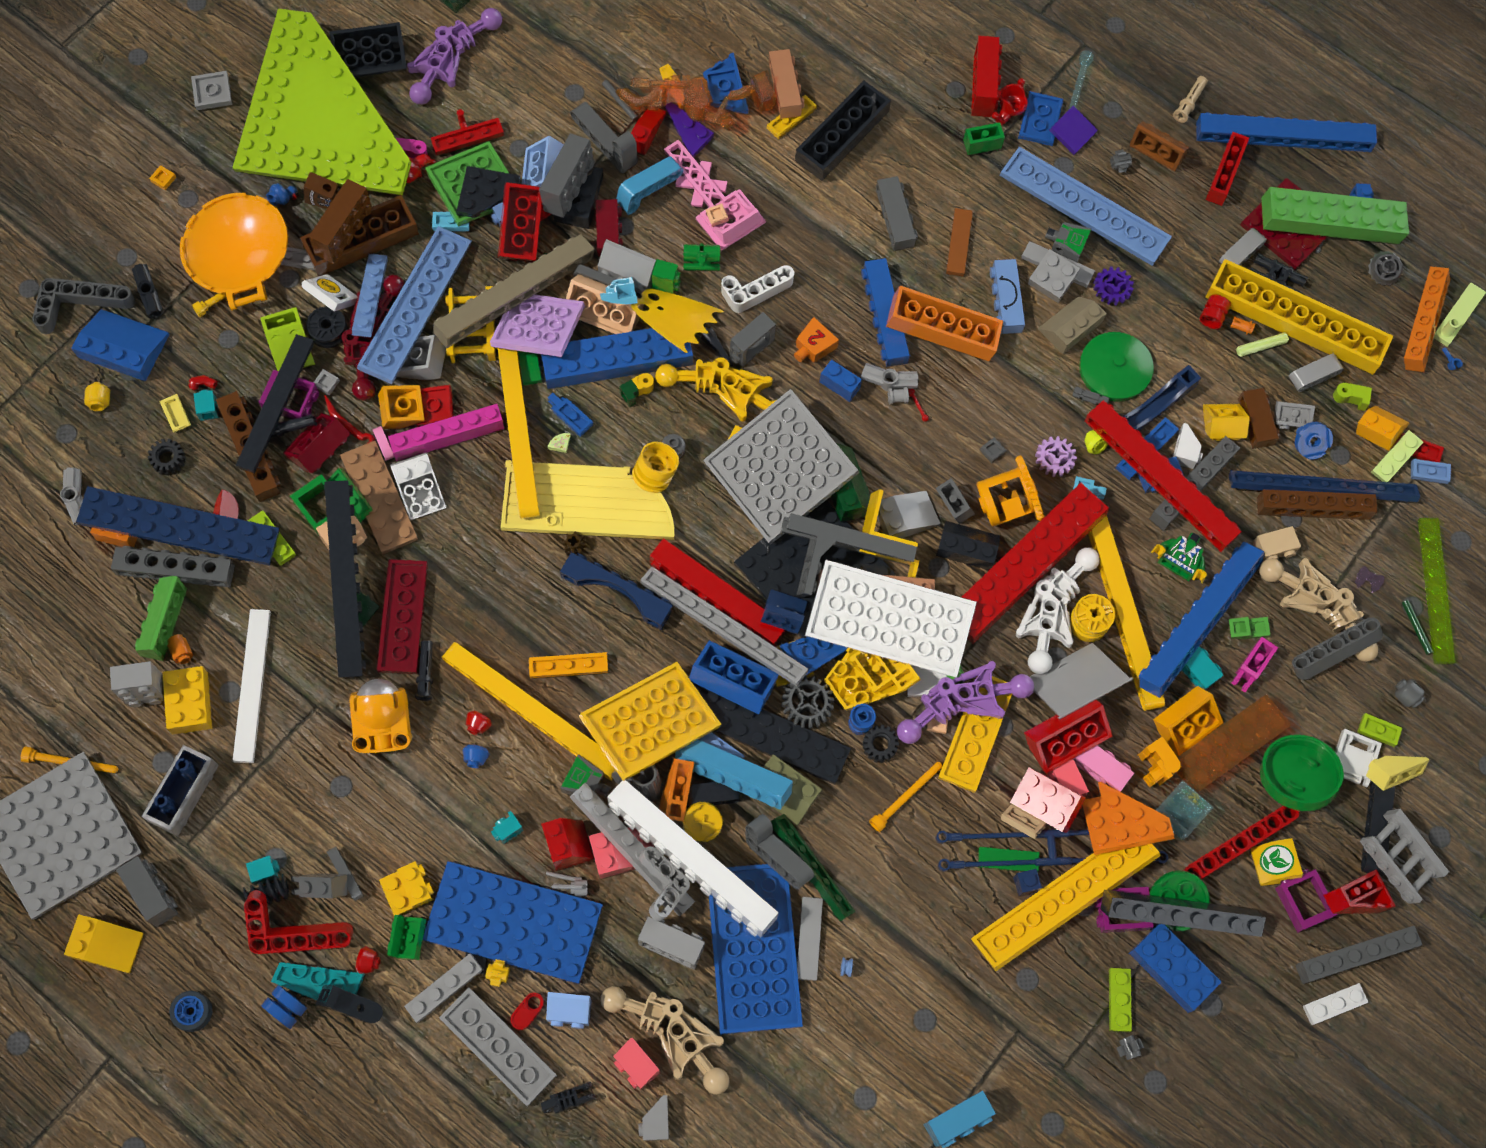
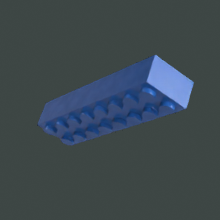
(613, 358)

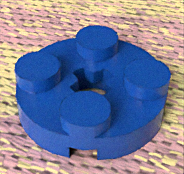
(1306, 433)

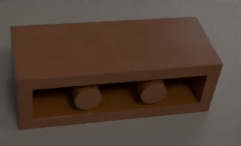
(1261, 426)

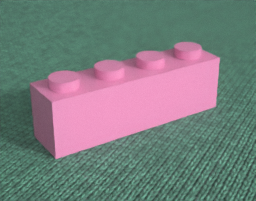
(1104, 767)

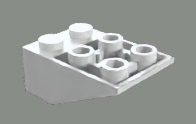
(418, 486)

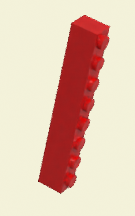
(713, 590)

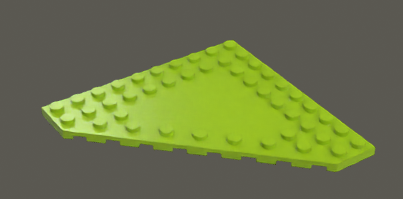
(316, 116)

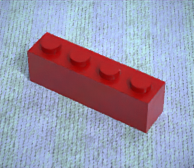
(1227, 168)

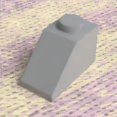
(656, 1122)

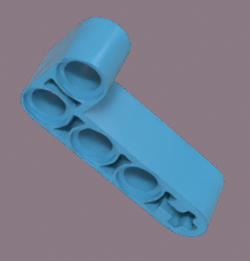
(647, 182)

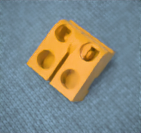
(1163, 762)

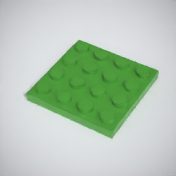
(449, 176)

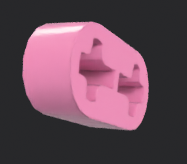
(383, 443)

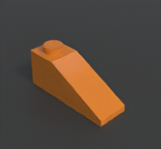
(676, 790)

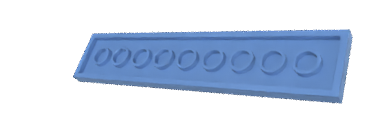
(1085, 206)
(414, 305)

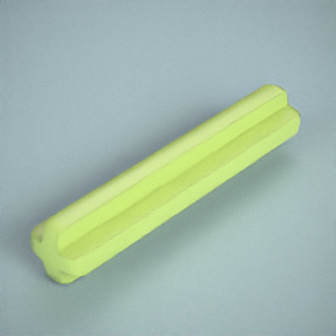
(1262, 344)

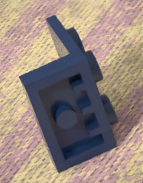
(784, 611)

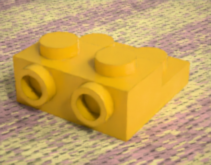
(406, 888)

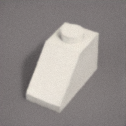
(1187, 448)

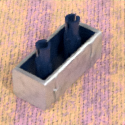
(180, 790)

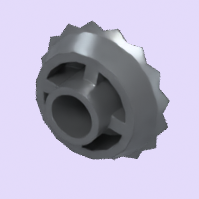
(1385, 268)

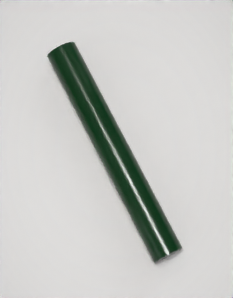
(1417, 627)

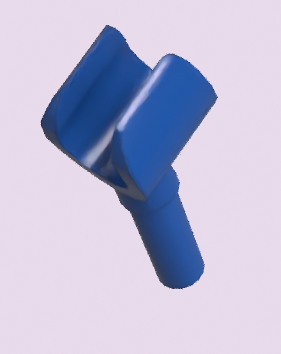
(1451, 366)

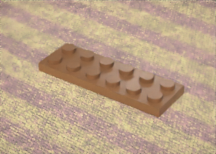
(371, 477)

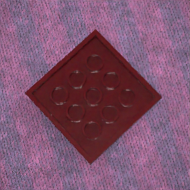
(1289, 246)

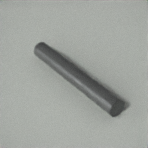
(611, 90)

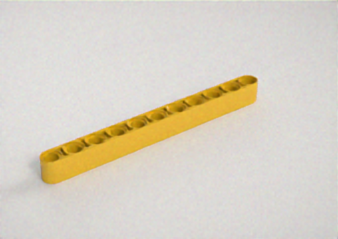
(518, 433)
(1125, 610)
(527, 707)

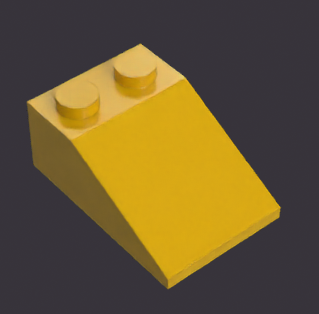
(103, 944)

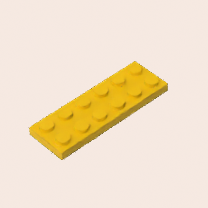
(972, 745)

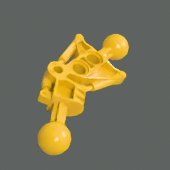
(719, 370)

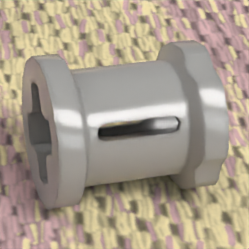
(898, 395)

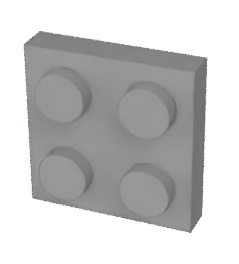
(211, 90)

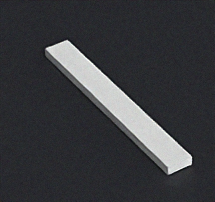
(251, 686)

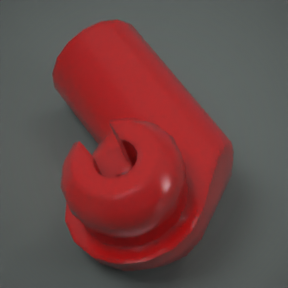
(202, 380)

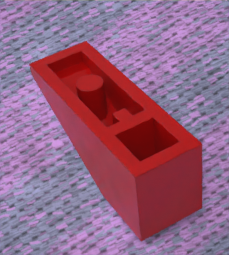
(646, 129)

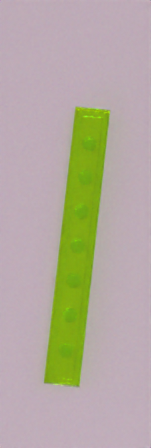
(1436, 591)

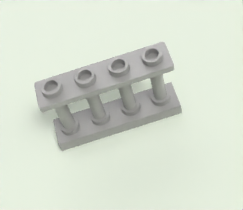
(1420, 853)

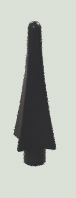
(712, 340)

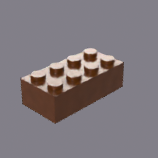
(340, 221)

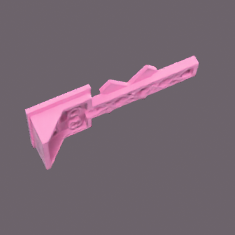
(735, 204)

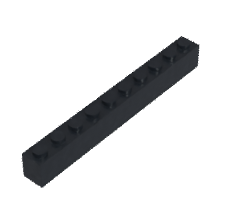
(343, 578)

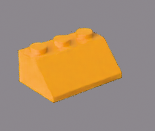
(1188, 720)

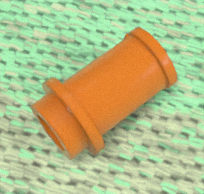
(1242, 325)

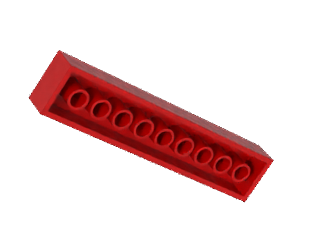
(1033, 558)

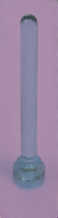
(1085, 59)

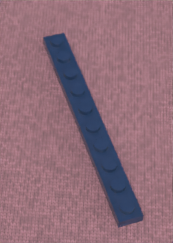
(1271, 481)

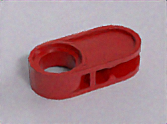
(524, 1015)

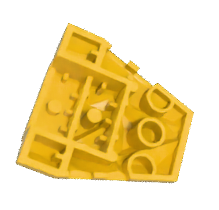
(868, 678)

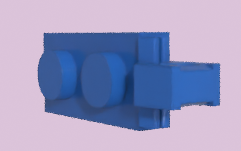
(570, 414)

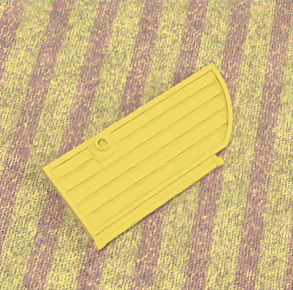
(588, 502)

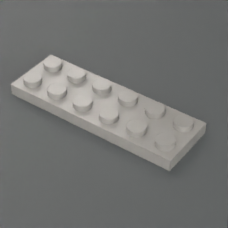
(497, 1047)

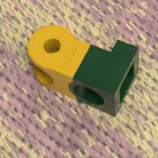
(636, 387)

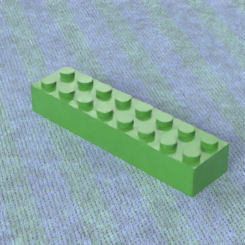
(1334, 215)

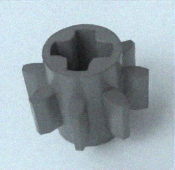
(1121, 161)
(1130, 1047)

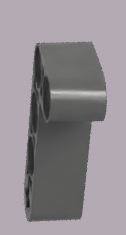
(775, 853)

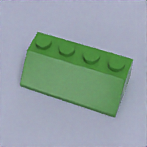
(161, 618)

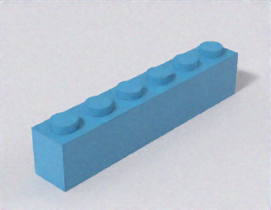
(737, 773)

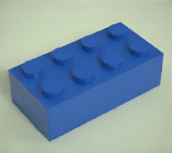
(733, 677)
(1175, 967)

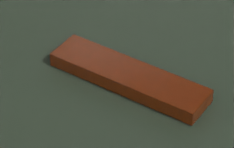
(959, 242)

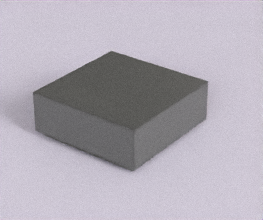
(993, 450)

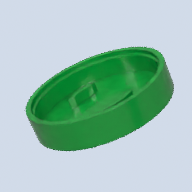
(1301, 772)

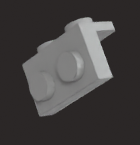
(1293, 414)

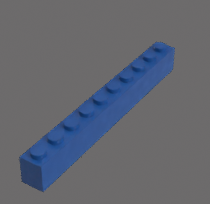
(1288, 132)
(1201, 619)

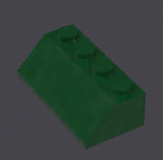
(852, 498)

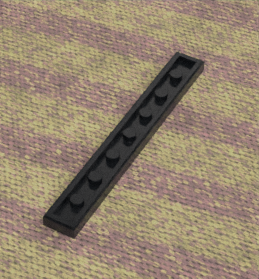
(275, 404)

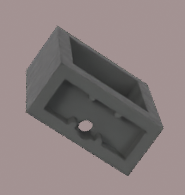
(752, 339)

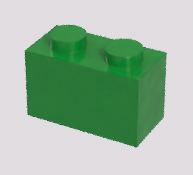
(983, 138)
(666, 277)

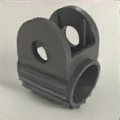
(650, 790)

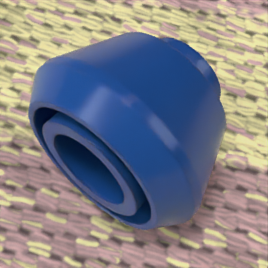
(475, 755)

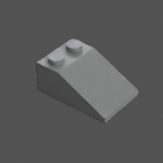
(424, 360)
(907, 514)

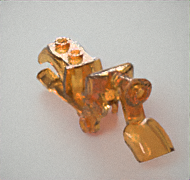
(689, 92)

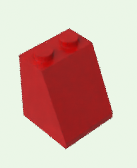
(567, 842)

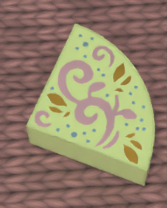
(560, 442)

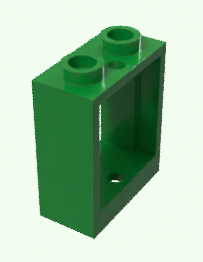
(305, 494)

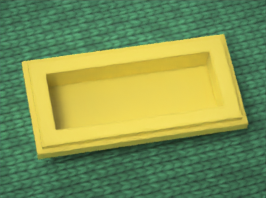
(175, 413)

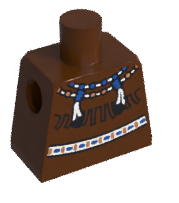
(319, 191)

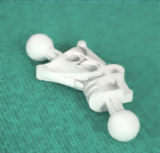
(1048, 592)

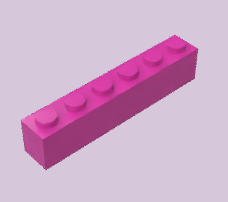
(446, 432)

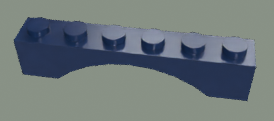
(1167, 396)
(582, 572)

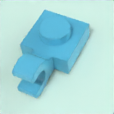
(1096, 490)

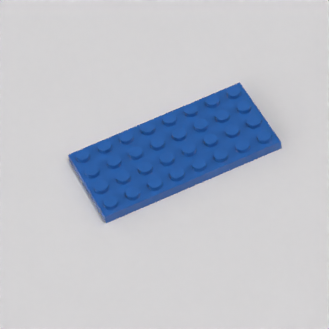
(513, 922)
(756, 974)

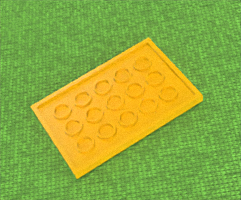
(649, 721)

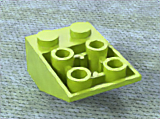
(280, 332)

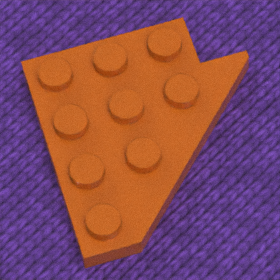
(1123, 822)

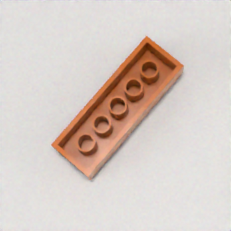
(944, 323)

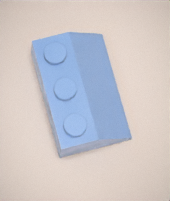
(539, 160)

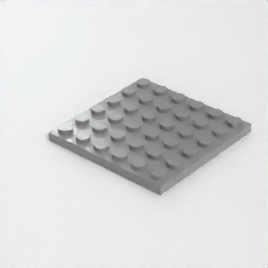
(780, 465)
(62, 836)

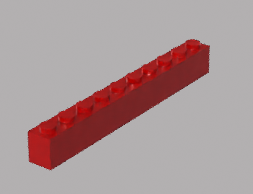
(1162, 476)

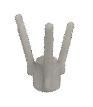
(578, 887)

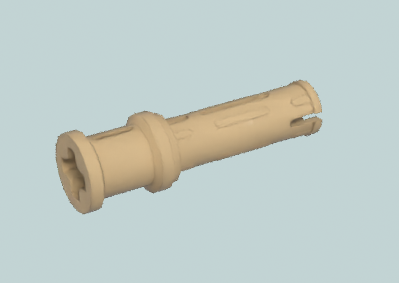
(1188, 104)

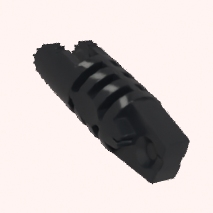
(567, 1099)

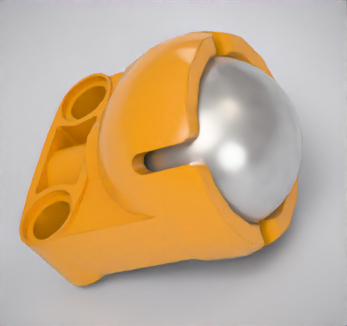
(379, 716)

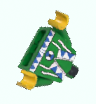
(1182, 557)

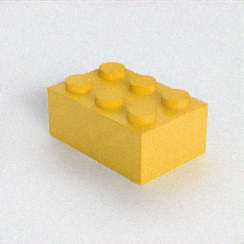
(187, 700)

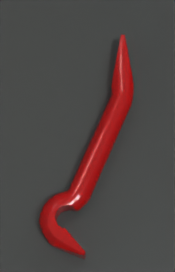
(353, 430)

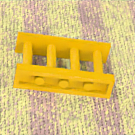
(487, 331)

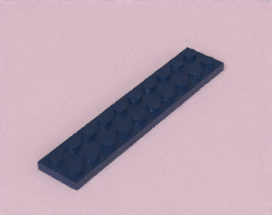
(178, 526)

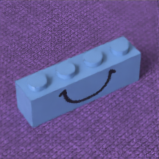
(1008, 295)

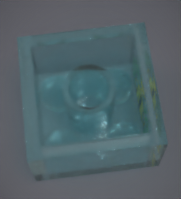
(1184, 809)

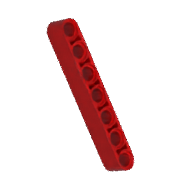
(1246, 838)

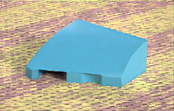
(620, 292)

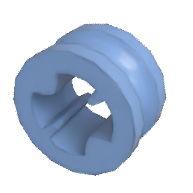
(846, 967)

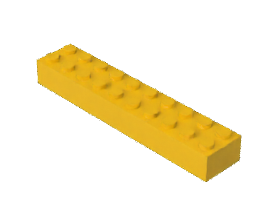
(1301, 317)

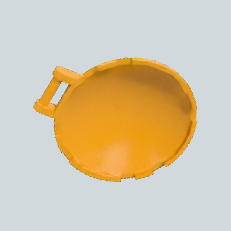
(234, 246)

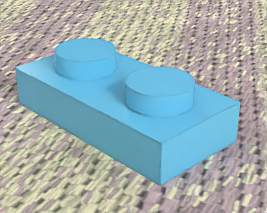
(446, 221)

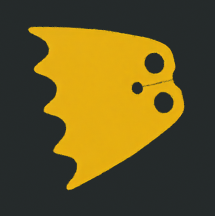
(679, 317)

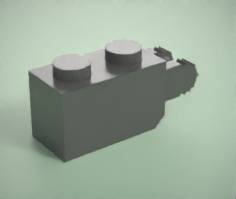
(320, 885)

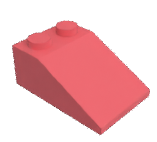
(608, 858)

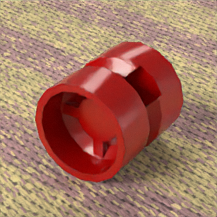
(1215, 311)

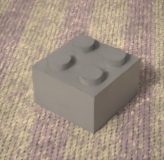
(1053, 276)

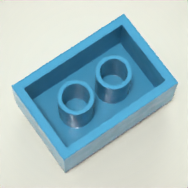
(960, 1120)

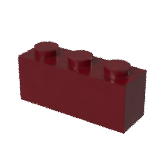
(607, 223)

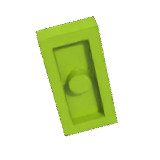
(1379, 730)

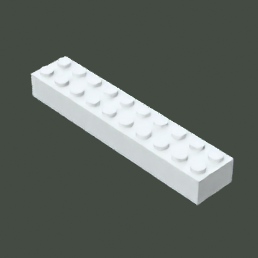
(692, 858)

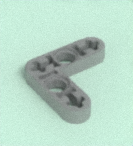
(671, 885)

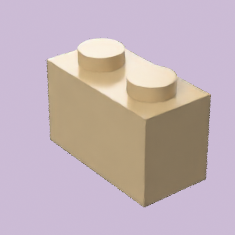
(1278, 543)

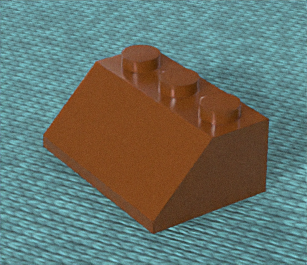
(1158, 146)

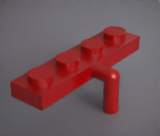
(466, 135)

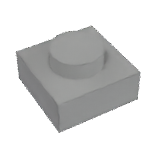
(326, 382)

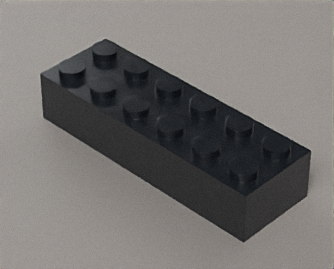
(842, 130)

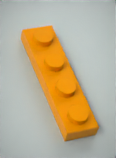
(568, 665)

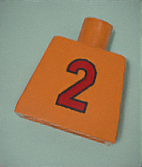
(815, 342)

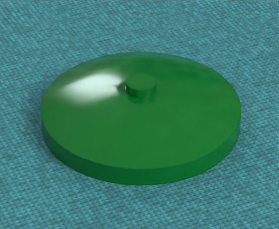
(1116, 366)

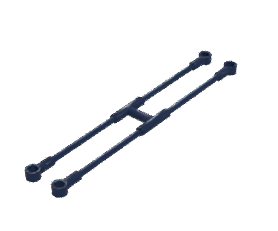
(1049, 834)

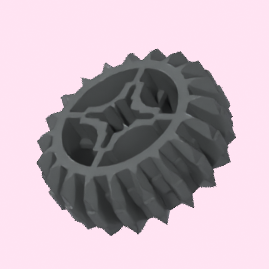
(813, 708)

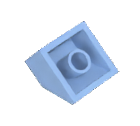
(568, 1010)

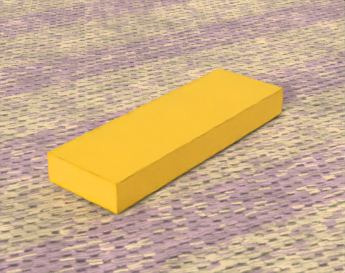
(780, 127)

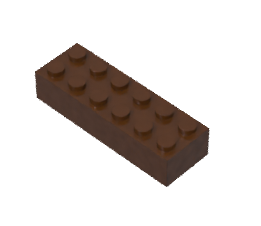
(382, 228)

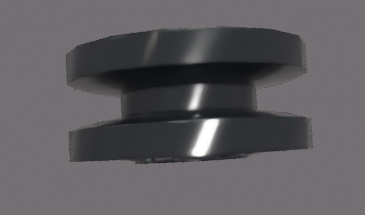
(325, 317)

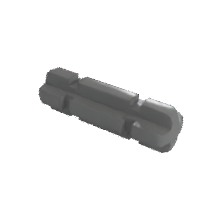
(1089, 396)

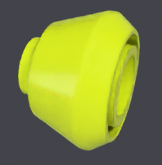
(1094, 443)

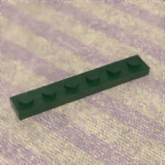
(822, 881)

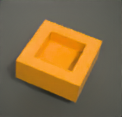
(162, 177)

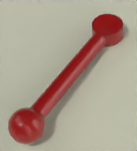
(911, 392)

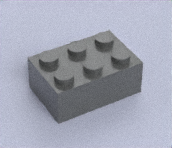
(148, 891)

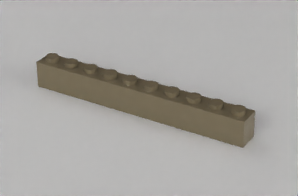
(513, 290)

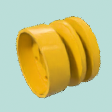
(655, 467)
(1087, 627)

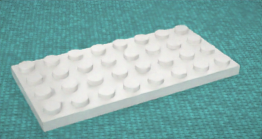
(890, 618)

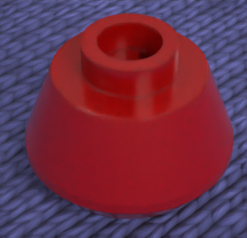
(477, 723)
(367, 960)

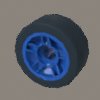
(179, 1011)

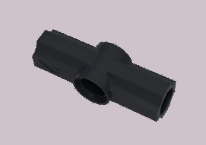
(150, 299)

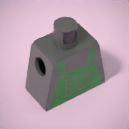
(1069, 240)
(584, 772)

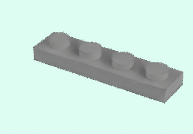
(443, 988)

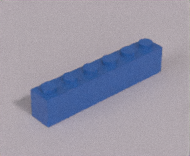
(881, 293)

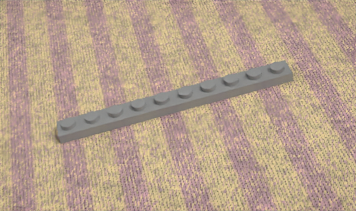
(724, 626)

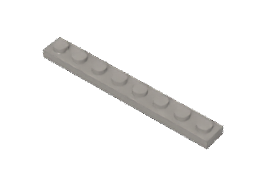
(623, 840)

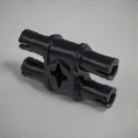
(1284, 272)

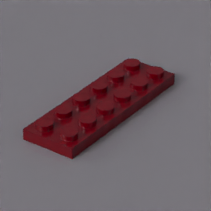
(402, 616)

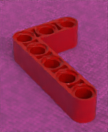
(289, 933)

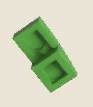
(1249, 628)

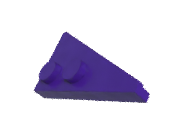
(692, 133)

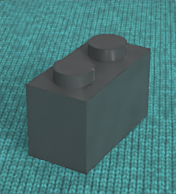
(955, 501)

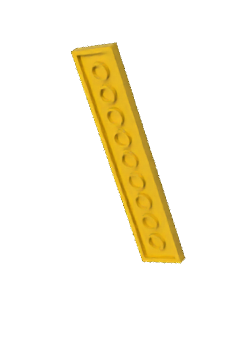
(1059, 902)

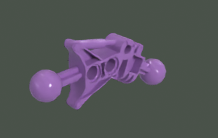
(439, 58)
(941, 707)

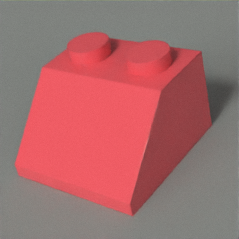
(636, 1064)

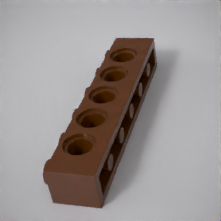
(228, 406)
(1316, 504)

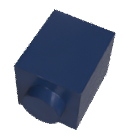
(1027, 882)

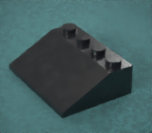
(371, 49)

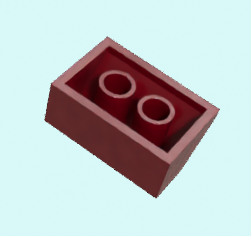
(317, 443)

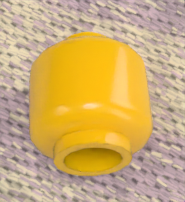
(97, 396)

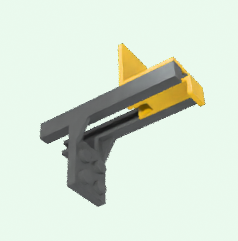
(868, 542)

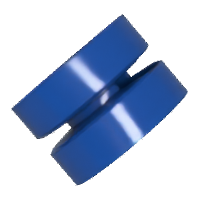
(284, 1007)

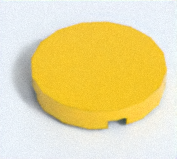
(702, 821)

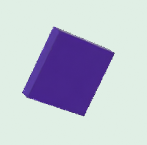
(1073, 130)

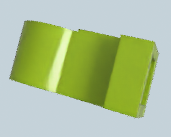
(1353, 394)

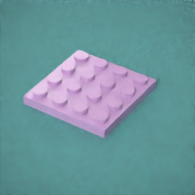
(538, 325)

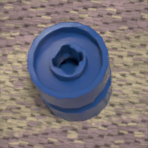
(861, 719)

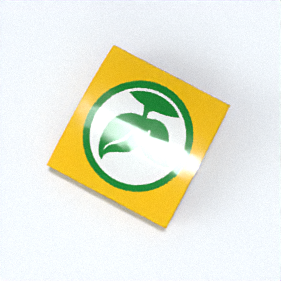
(1276, 862)

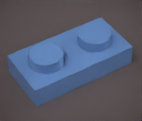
(1430, 471)

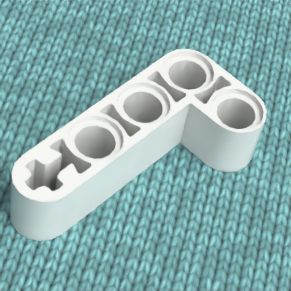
(781, 279)

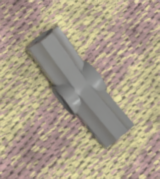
(900, 379)
(72, 486)

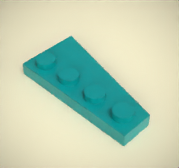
(309, 980)

